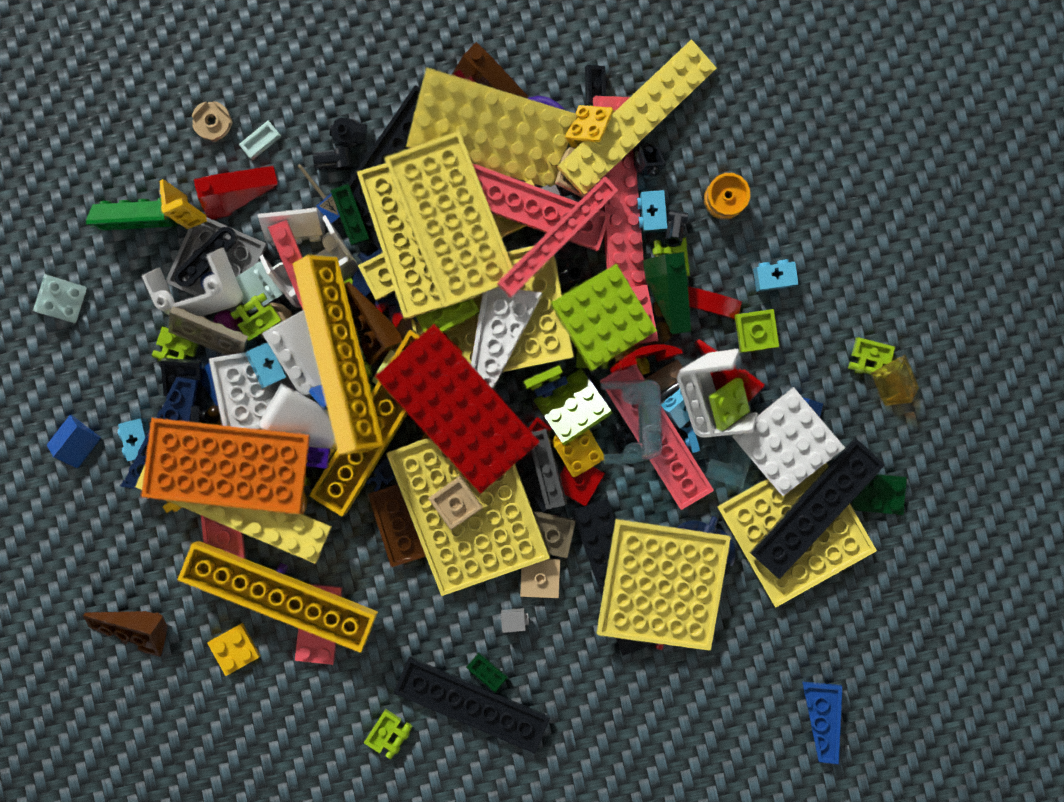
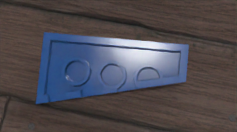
(824, 710)

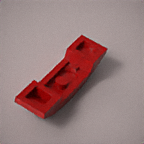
(713, 303)
(661, 352)

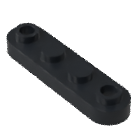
(198, 262)

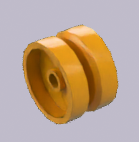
(723, 185)

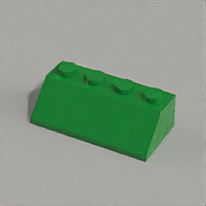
(128, 215)

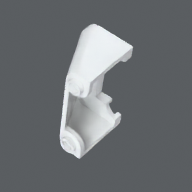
(300, 415)

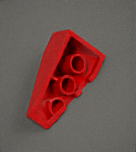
(229, 191)
(751, 383)

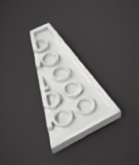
(499, 329)

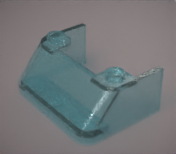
(648, 397)

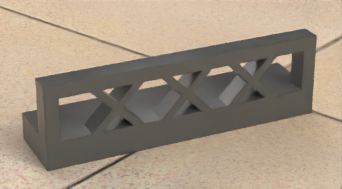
(548, 470)

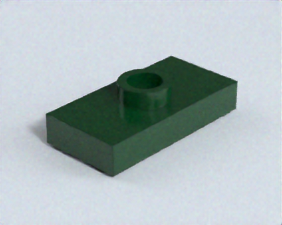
(486, 672)

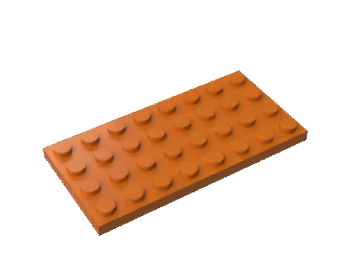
(225, 466)

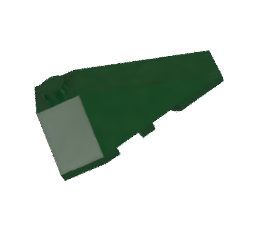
(668, 282)

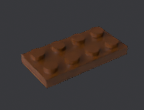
(396, 526)

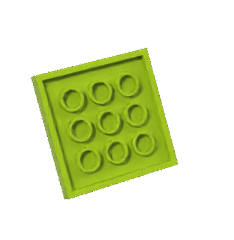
(603, 317)

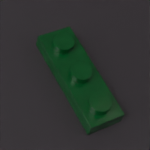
(349, 214)

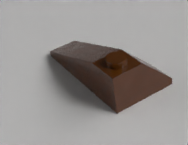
(487, 71)
(374, 329)
(138, 627)

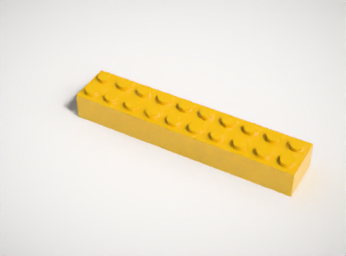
(338, 354)
(349, 472)
(277, 595)

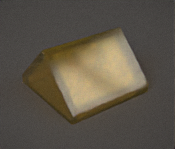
(896, 382)

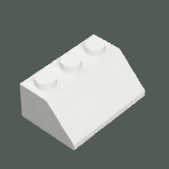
(304, 224)

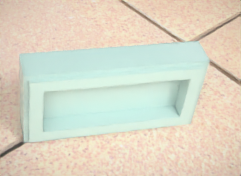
(260, 140)

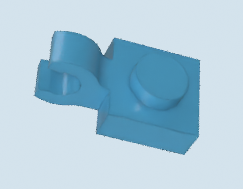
(691, 441)

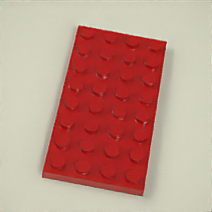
(457, 408)

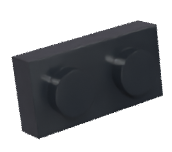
(594, 82)

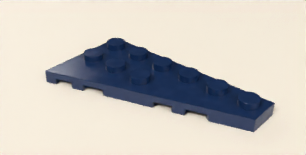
(177, 408)

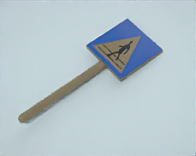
(326, 206)

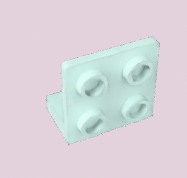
(255, 282)
(59, 298)

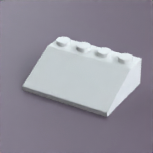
(294, 350)

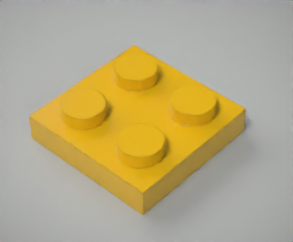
(234, 649)

